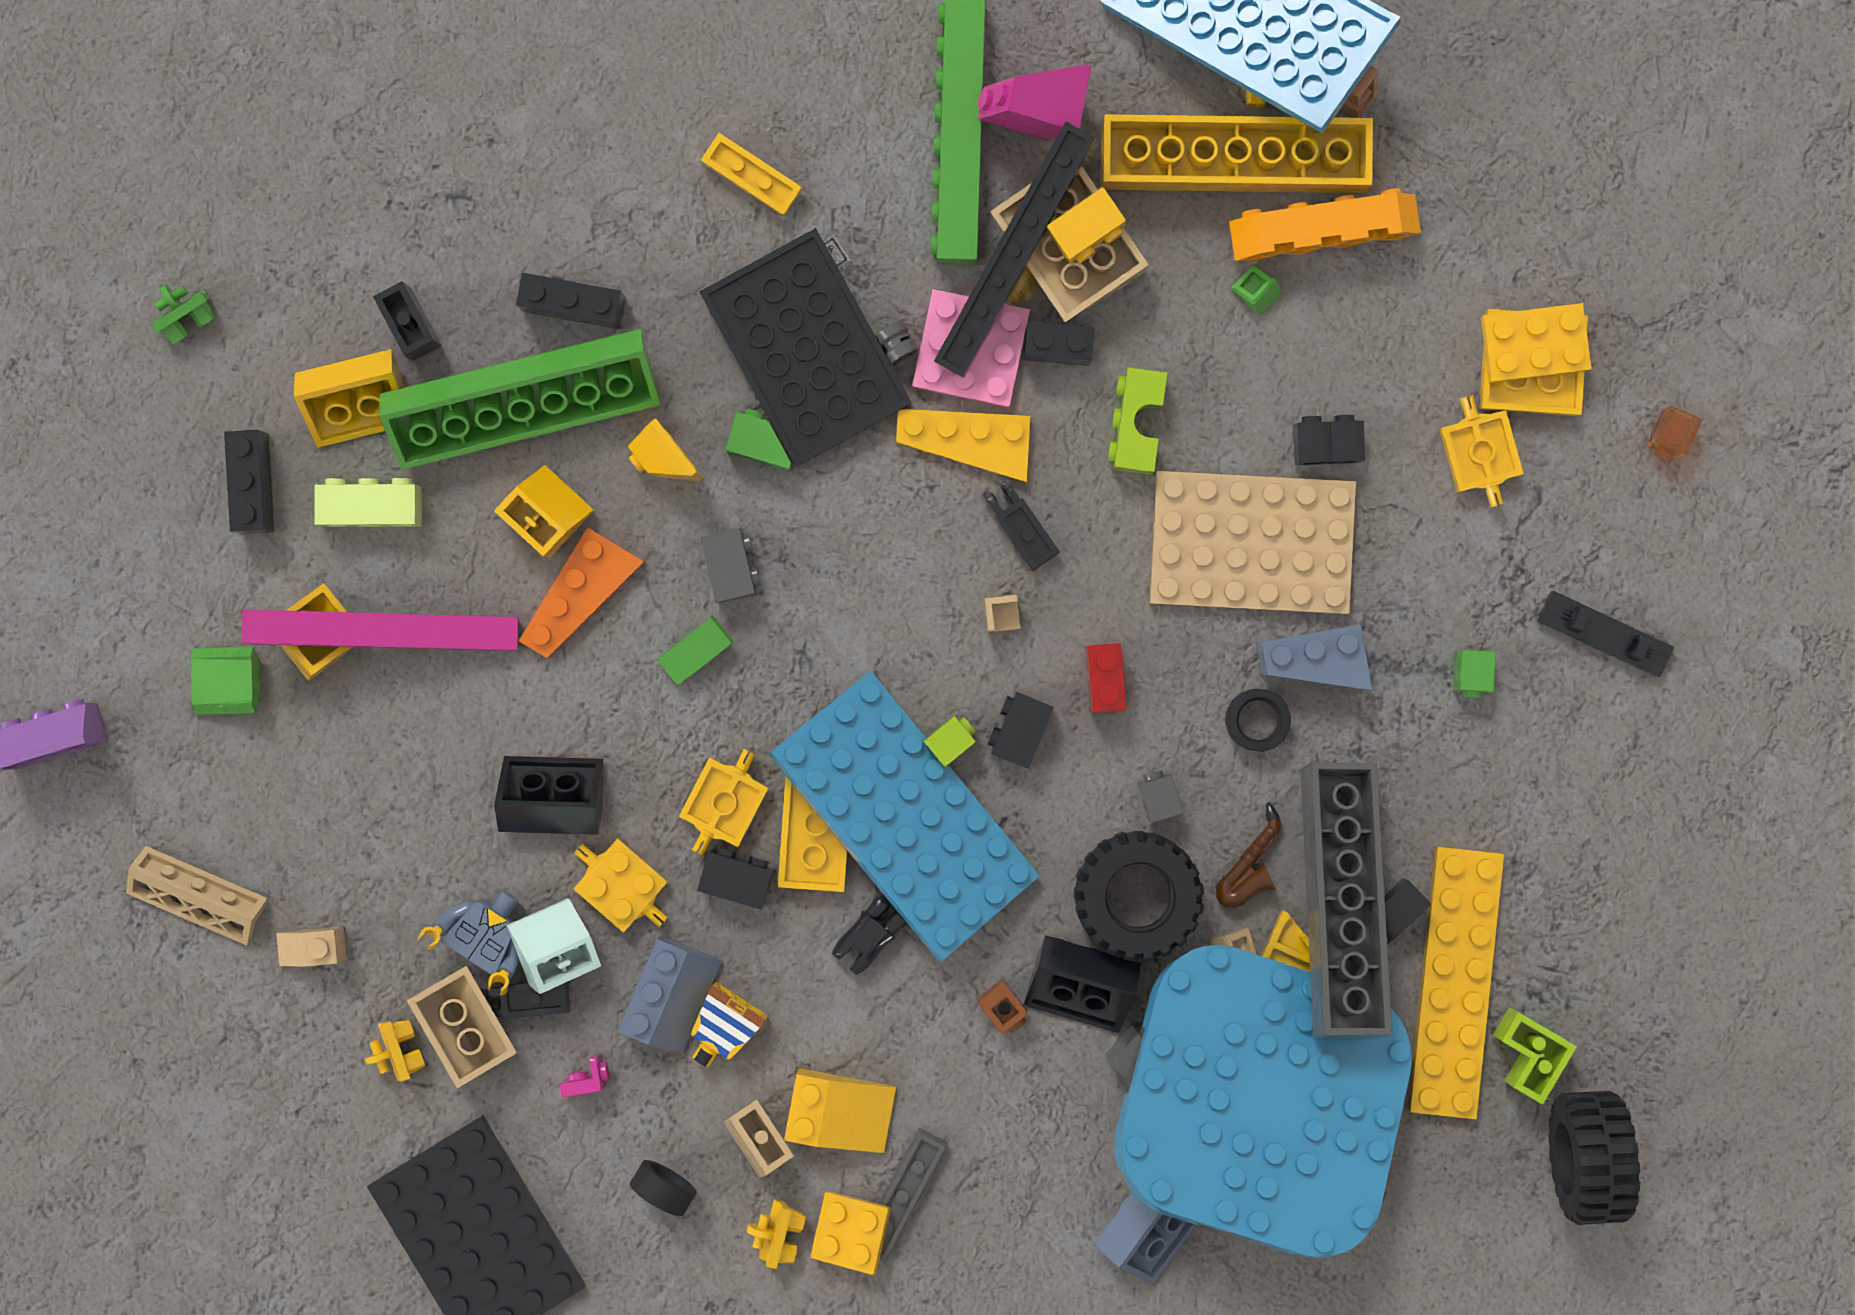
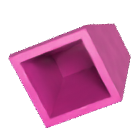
(1037, 101)

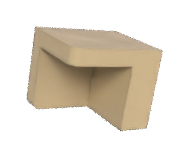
(1002, 613)

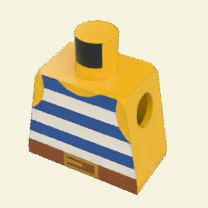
(724, 1025)

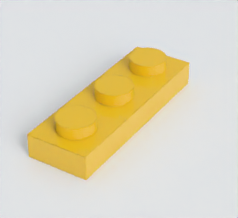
(751, 174)

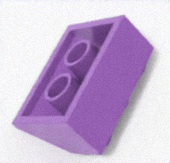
(50, 734)

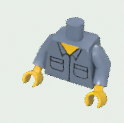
(480, 935)

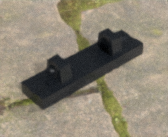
(1605, 633)

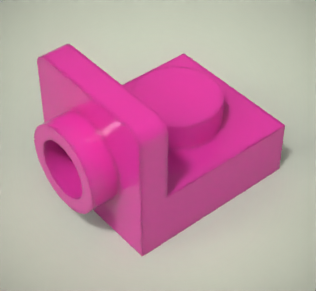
(581, 1083)

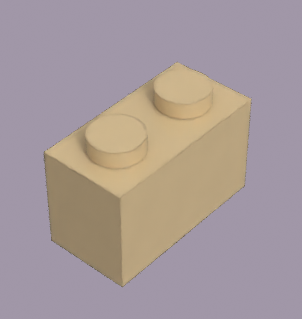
(758, 1139)

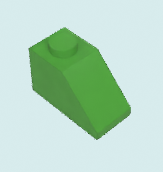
(756, 440)

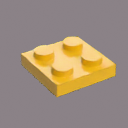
(850, 1232)

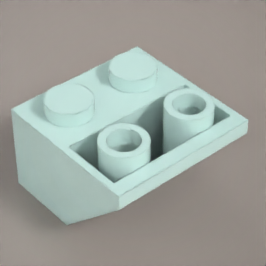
(553, 946)

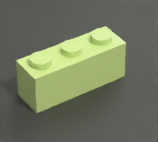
(368, 503)

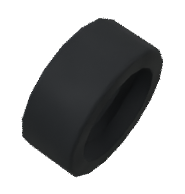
(1280, 731)
(663, 1188)

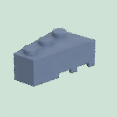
(1320, 657)

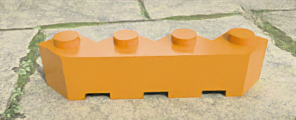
(1324, 225)

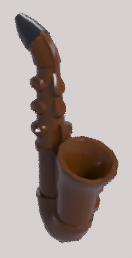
(1242, 880)

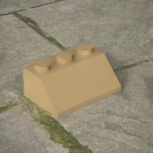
(461, 1027)

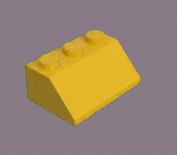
(344, 397)

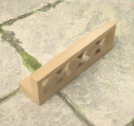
(195, 890)

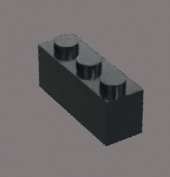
(570, 301)
(249, 482)

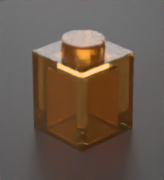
(1673, 433)

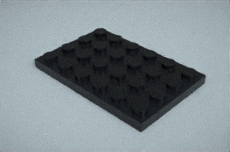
(805, 347)
(475, 1228)

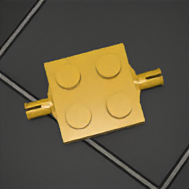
(1481, 451)
(723, 802)
(620, 885)

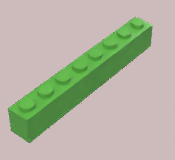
(960, 132)

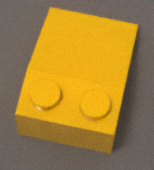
(839, 1112)

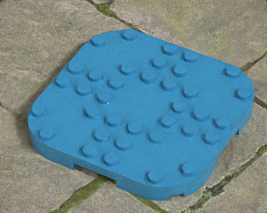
(1253, 1118)

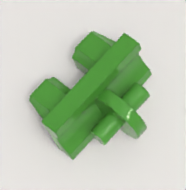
(170, 322)

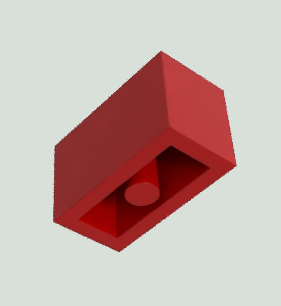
(1105, 677)

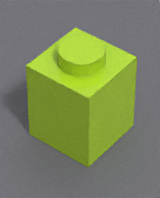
(951, 740)

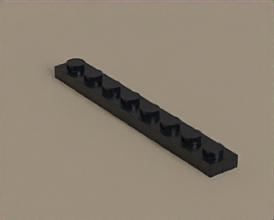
(1015, 249)

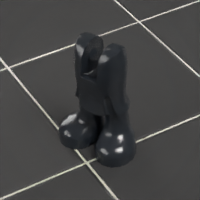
(870, 933)

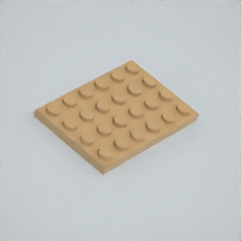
(1252, 542)

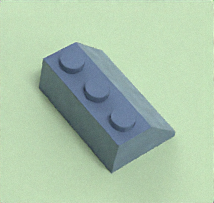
(669, 995)
(1142, 1239)

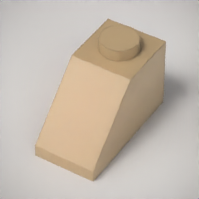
(312, 947)

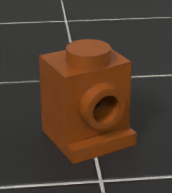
(993, 997)

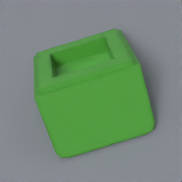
(1257, 289)

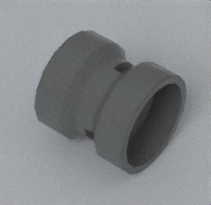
(897, 342)

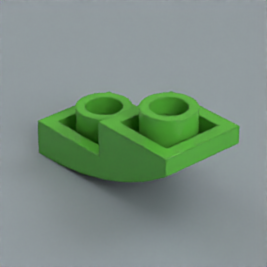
(695, 650)

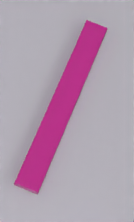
(379, 630)

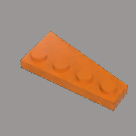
(583, 585)

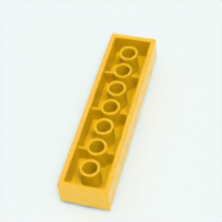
(1235, 154)

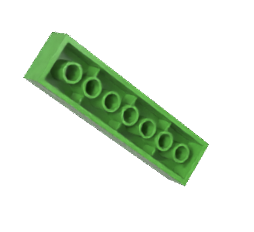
(519, 399)

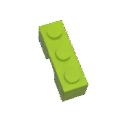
(1139, 391)

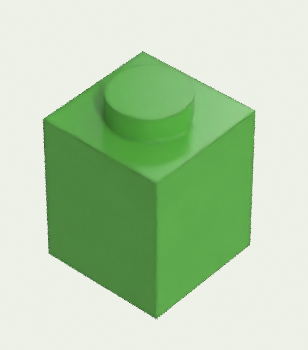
(1474, 672)

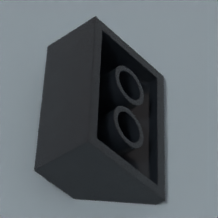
(550, 795)
(1082, 984)

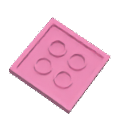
(995, 366)

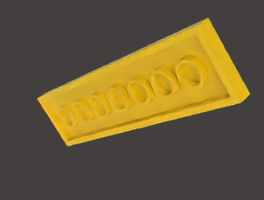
(1455, 982)

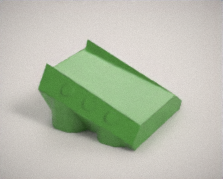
(225, 680)

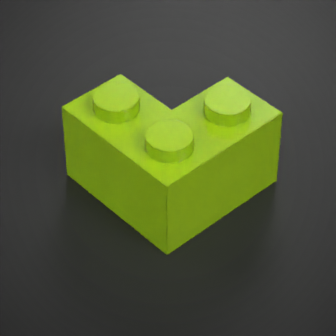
(1541, 1055)

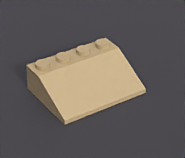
(1077, 286)

